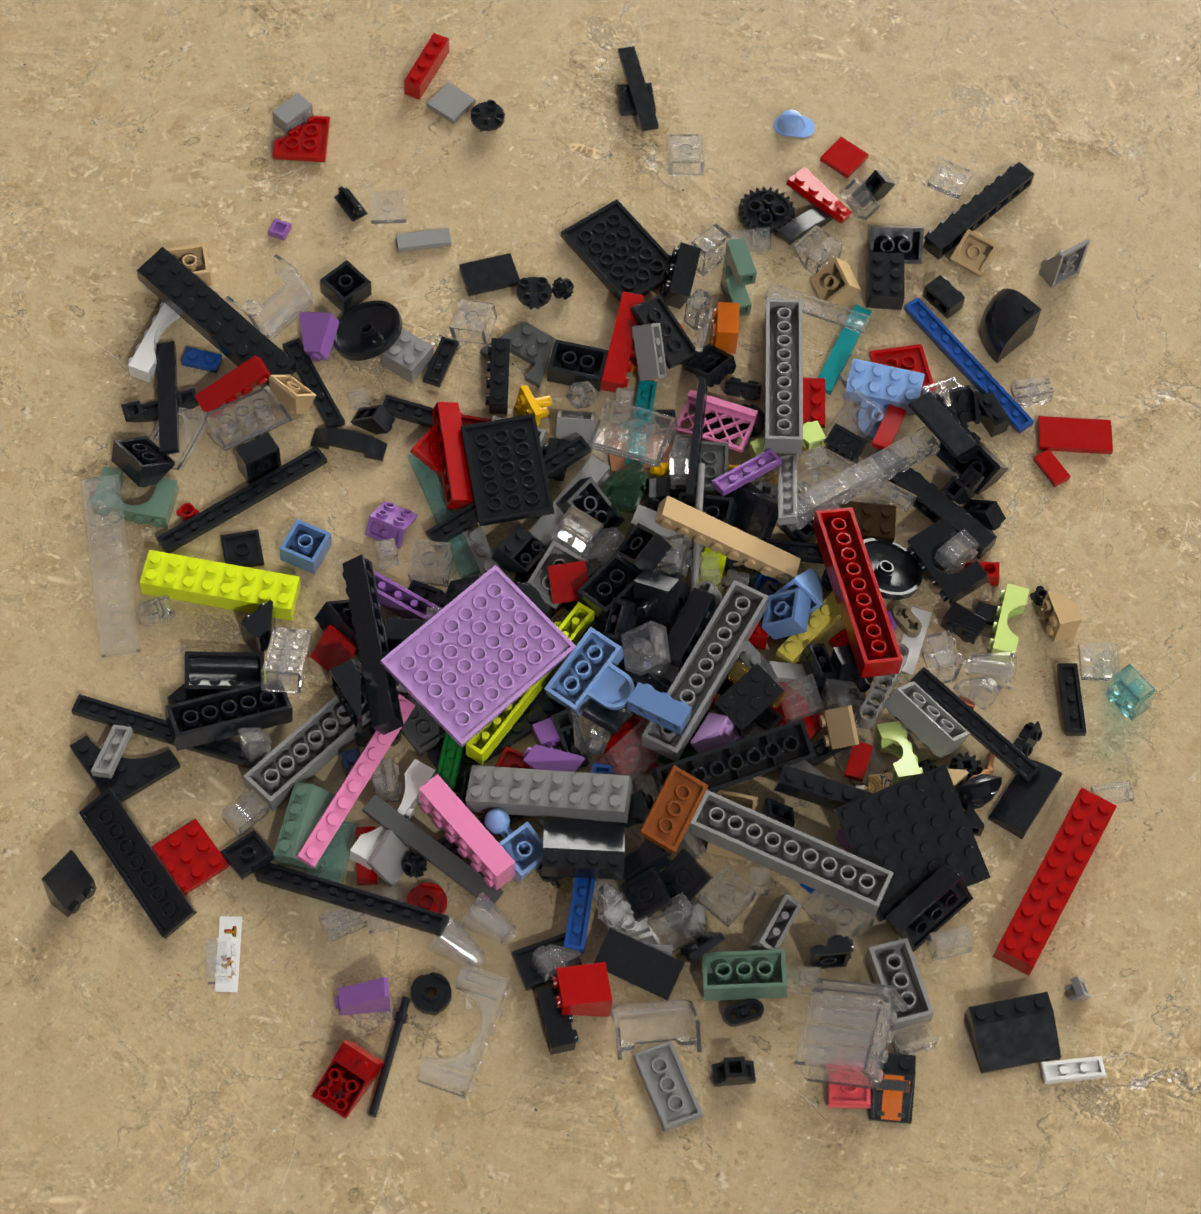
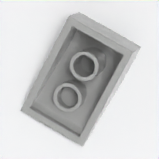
(1064, 264)
(554, 555)

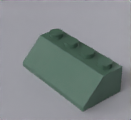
(302, 814)
(744, 975)

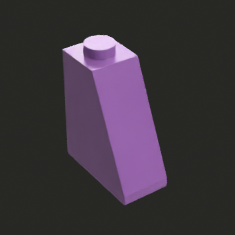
(318, 334)
(551, 759)
(364, 997)

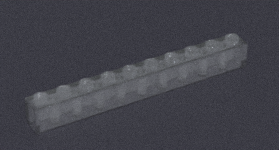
(866, 474)

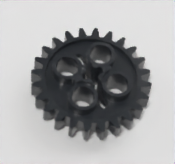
(766, 209)

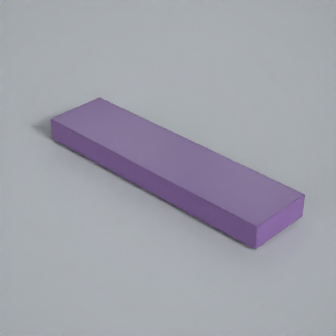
(746, 472)

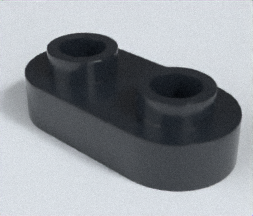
(742, 1012)

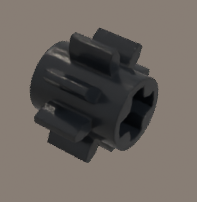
(562, 288)
(414, 865)

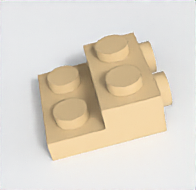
(975, 252)

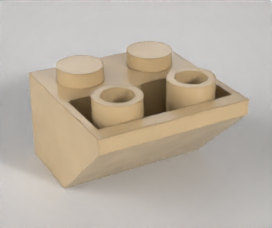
(1060, 617)

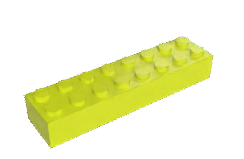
(219, 584)

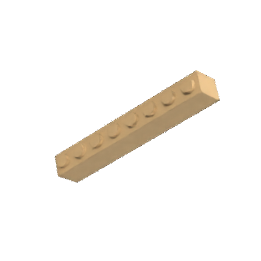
(727, 540)

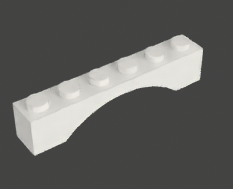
(144, 363)
(414, 778)

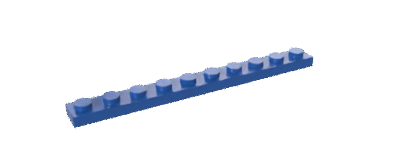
(966, 362)
(582, 896)

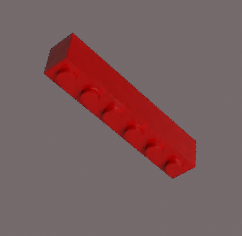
(621, 345)
(452, 455)

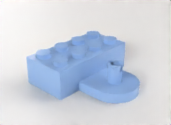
(884, 386)
(591, 674)

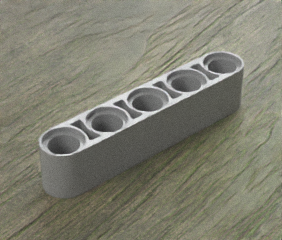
(880, 693)

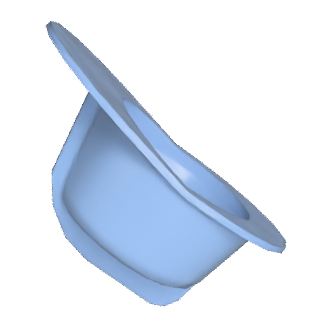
(793, 124)

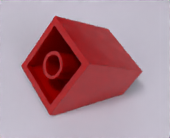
(583, 990)

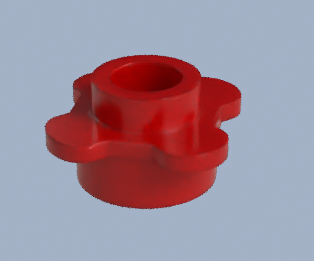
(187, 507)

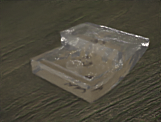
(576, 531)

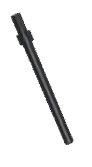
(400, 1019)

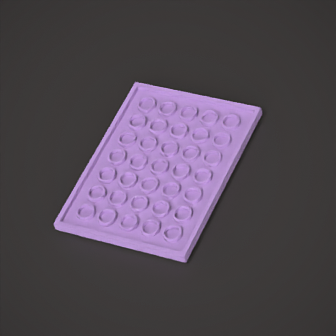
(478, 655)

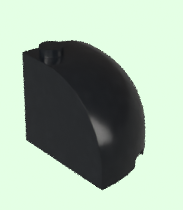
(1007, 322)

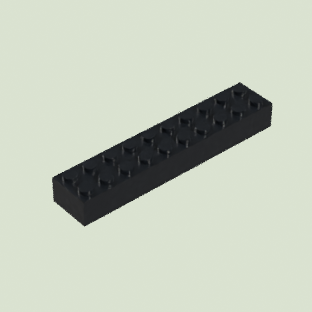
(211, 314)

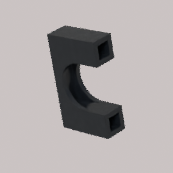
(951, 586)
(649, 853)

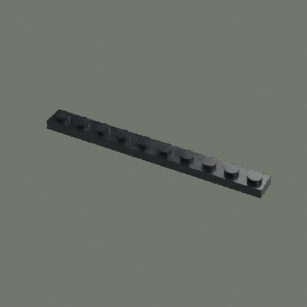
(241, 500)
(468, 516)
(155, 729)
(353, 898)

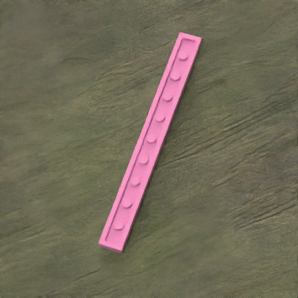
(350, 791)

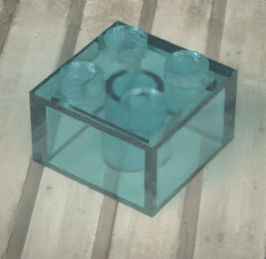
(1130, 692)

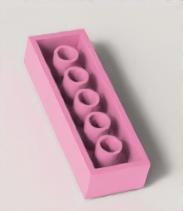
(466, 832)

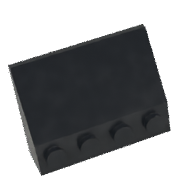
(583, 849)
(1013, 1032)

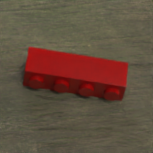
(426, 66)
(234, 384)

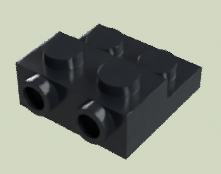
(711, 364)
(834, 955)

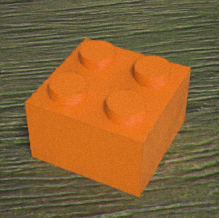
(725, 326)

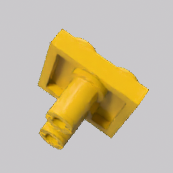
(527, 404)

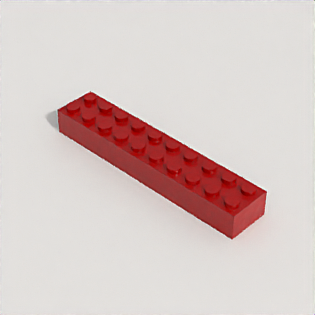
(857, 593)
(1054, 881)

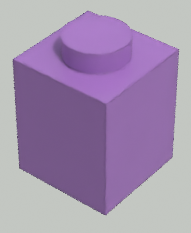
(545, 734)

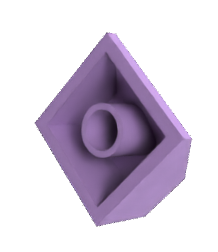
(714, 732)

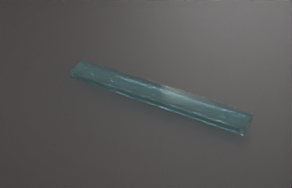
(435, 497)

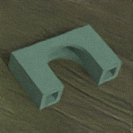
(736, 273)
(156, 510)

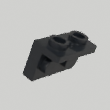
(965, 402)
(845, 443)

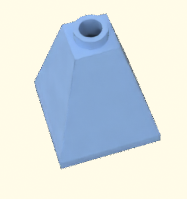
(810, 584)

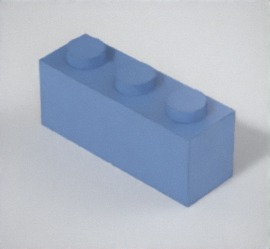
(659, 708)

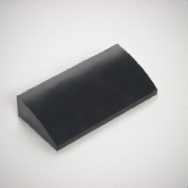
(222, 669)
(1024, 801)

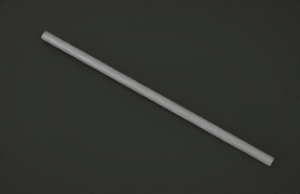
(699, 506)

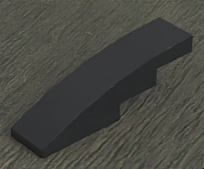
(802, 224)

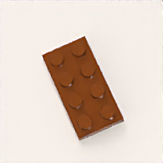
(673, 809)

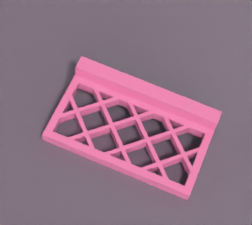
(724, 409)

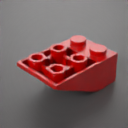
(347, 1078)

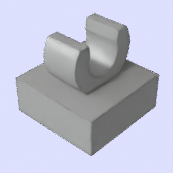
(1079, 988)

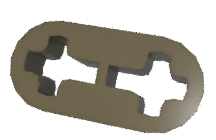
(906, 621)

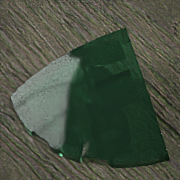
(624, 487)

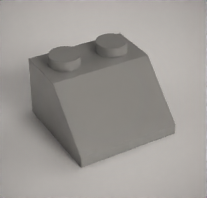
(573, 424)

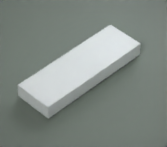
(1072, 1070)

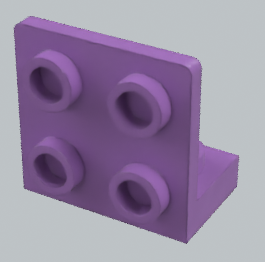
(390, 522)

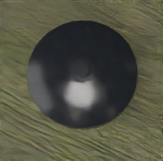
(368, 330)
(893, 568)

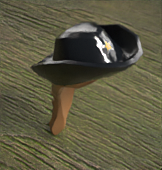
(981, 787)

